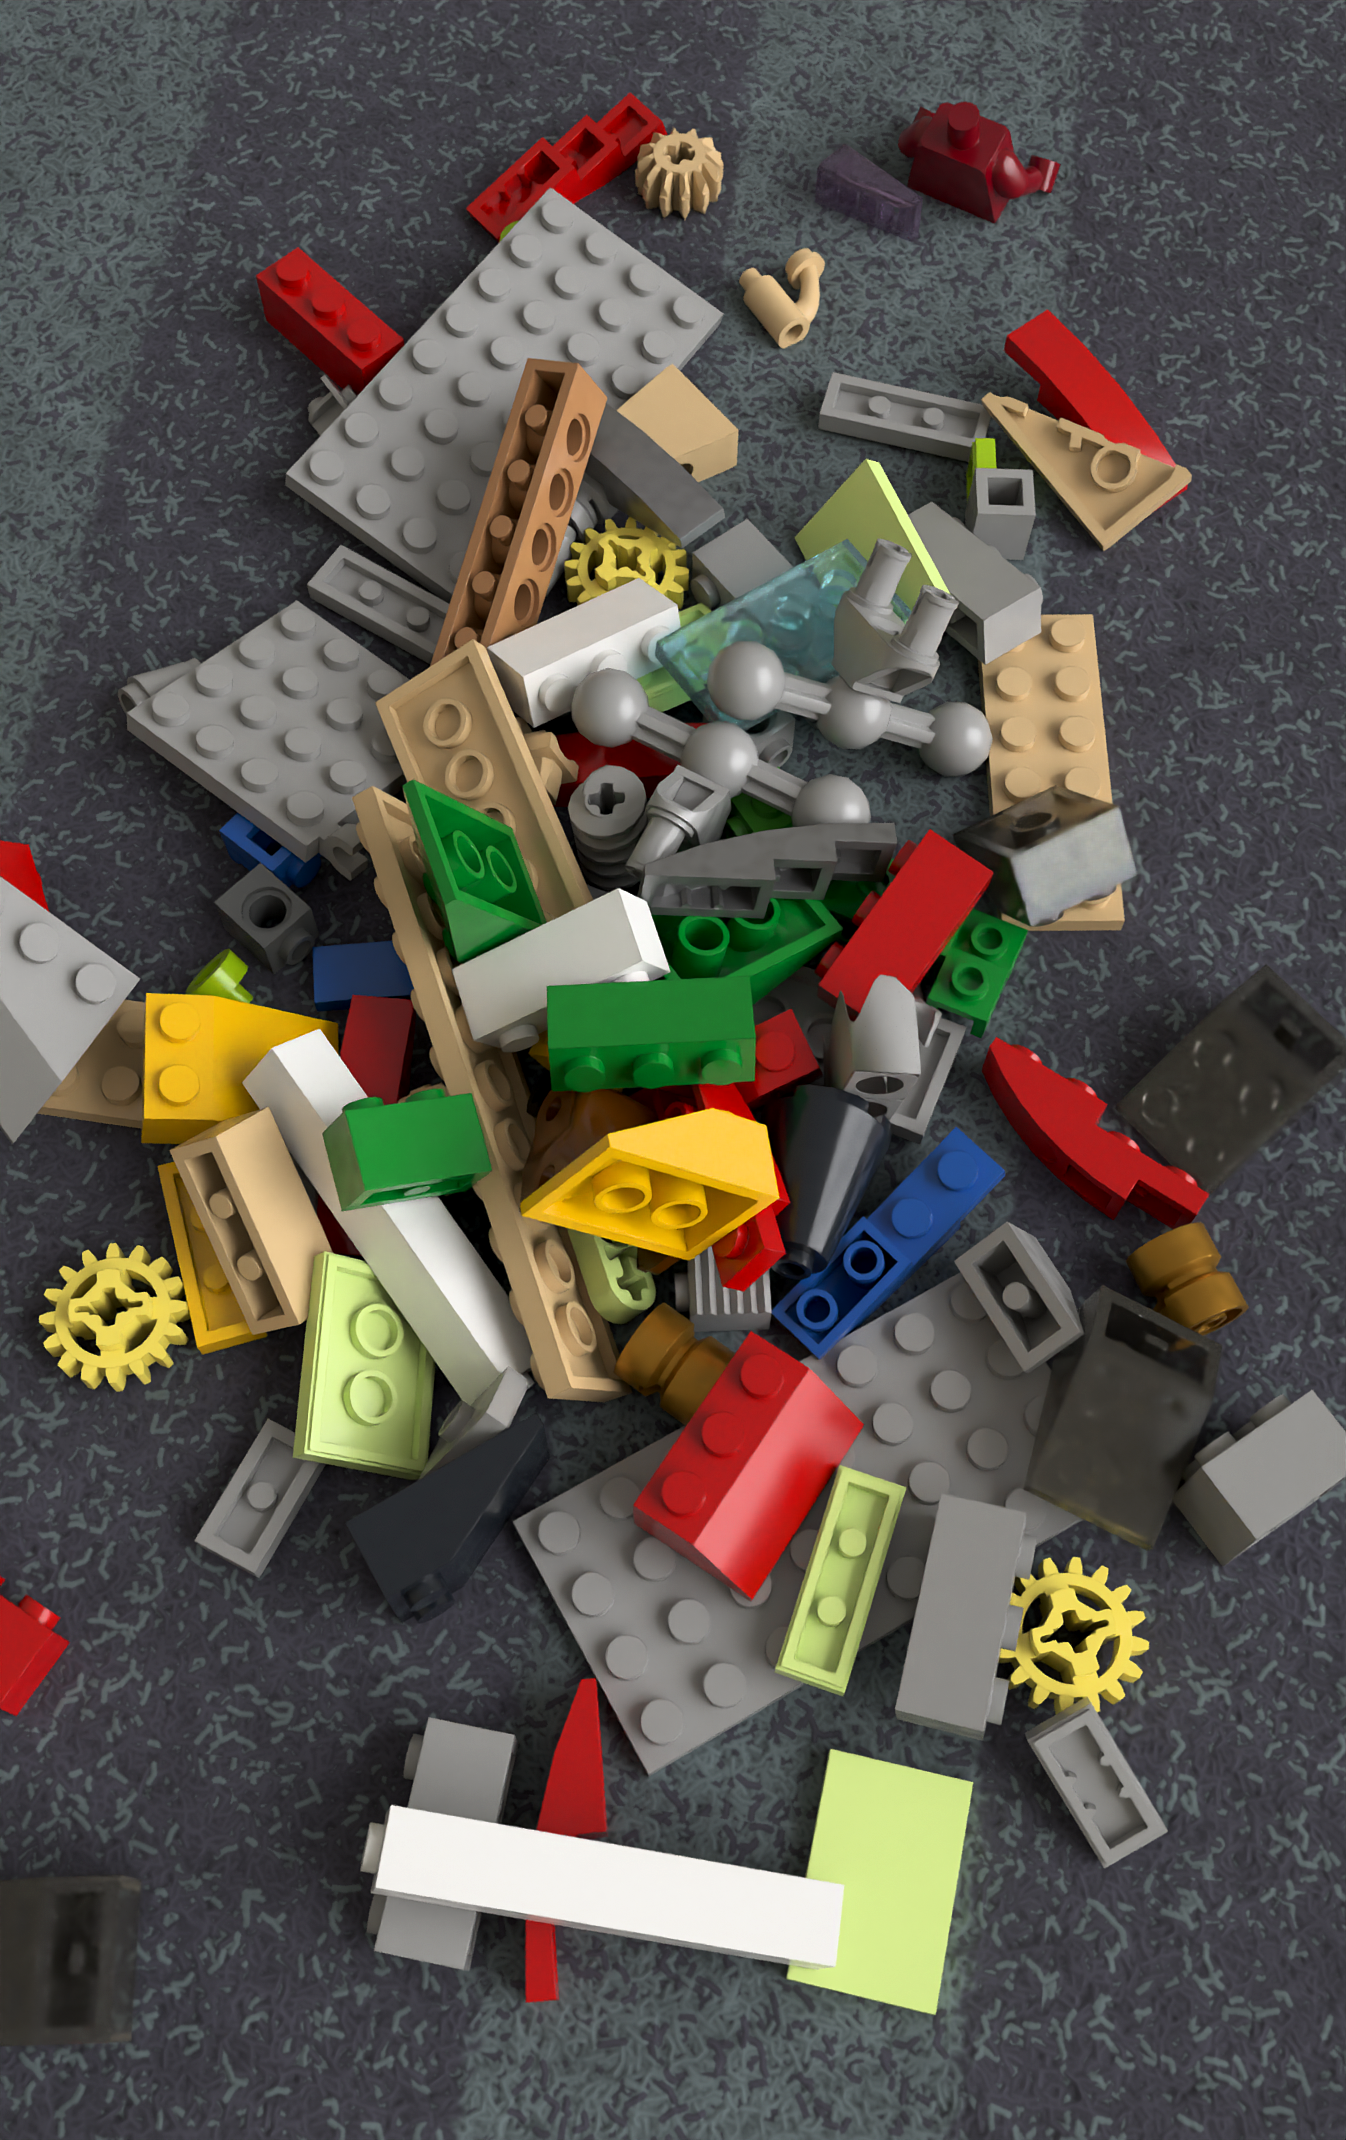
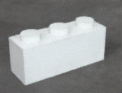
(552, 658)
(592, 944)

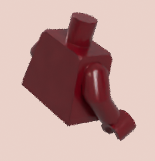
(970, 161)

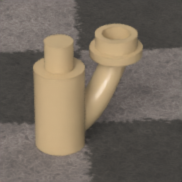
(772, 306)

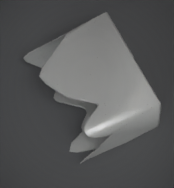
(876, 1042)

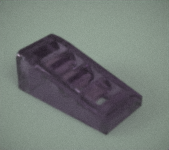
(867, 193)

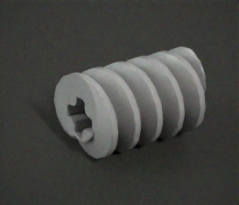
(607, 825)

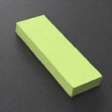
(840, 1580)

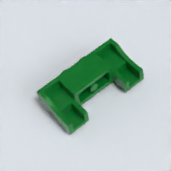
(969, 969)

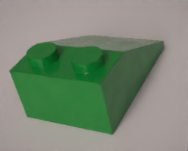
(471, 873)
(752, 947)

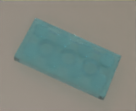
(785, 614)

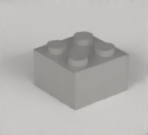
(1262, 1474)

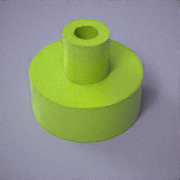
(222, 978)

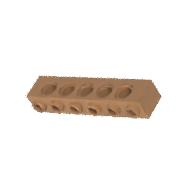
(525, 506)

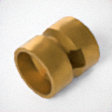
(1185, 1280)
(671, 1361)

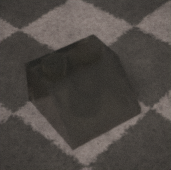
(1050, 854)

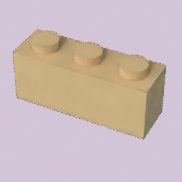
(255, 1216)

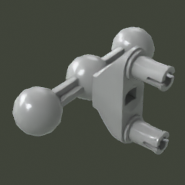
(876, 664)
(715, 766)

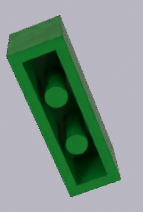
(651, 1033)

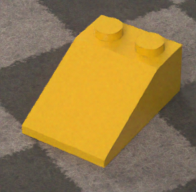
(201, 1054)
(664, 1184)

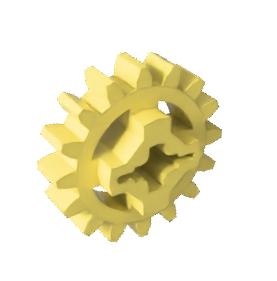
(623, 557)
(93, 1298)
(1077, 1666)

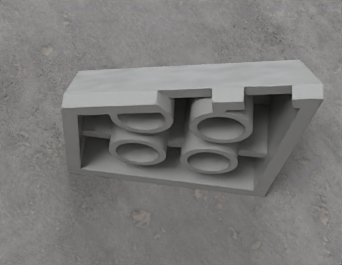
(52, 1004)

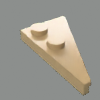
(1098, 481)

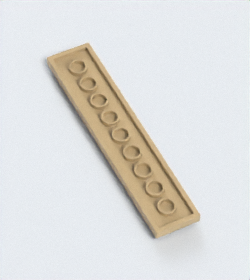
(548, 1295)

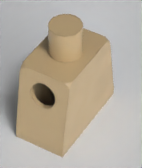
(684, 424)

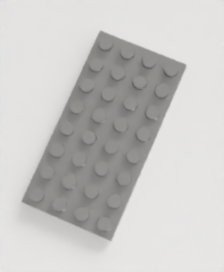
(423, 436)
(695, 1657)

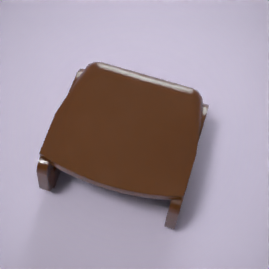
(570, 1126)

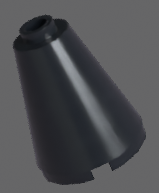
(827, 1161)

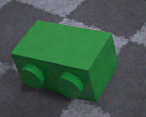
(405, 1149)

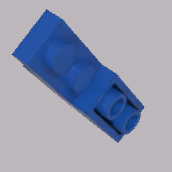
(890, 1244)

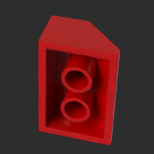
(748, 1466)

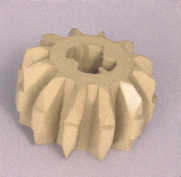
(679, 172)

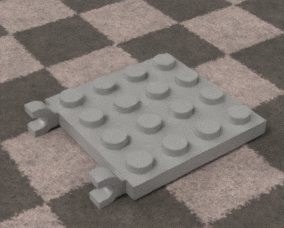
(283, 732)

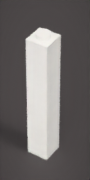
(407, 1244)
(604, 1887)

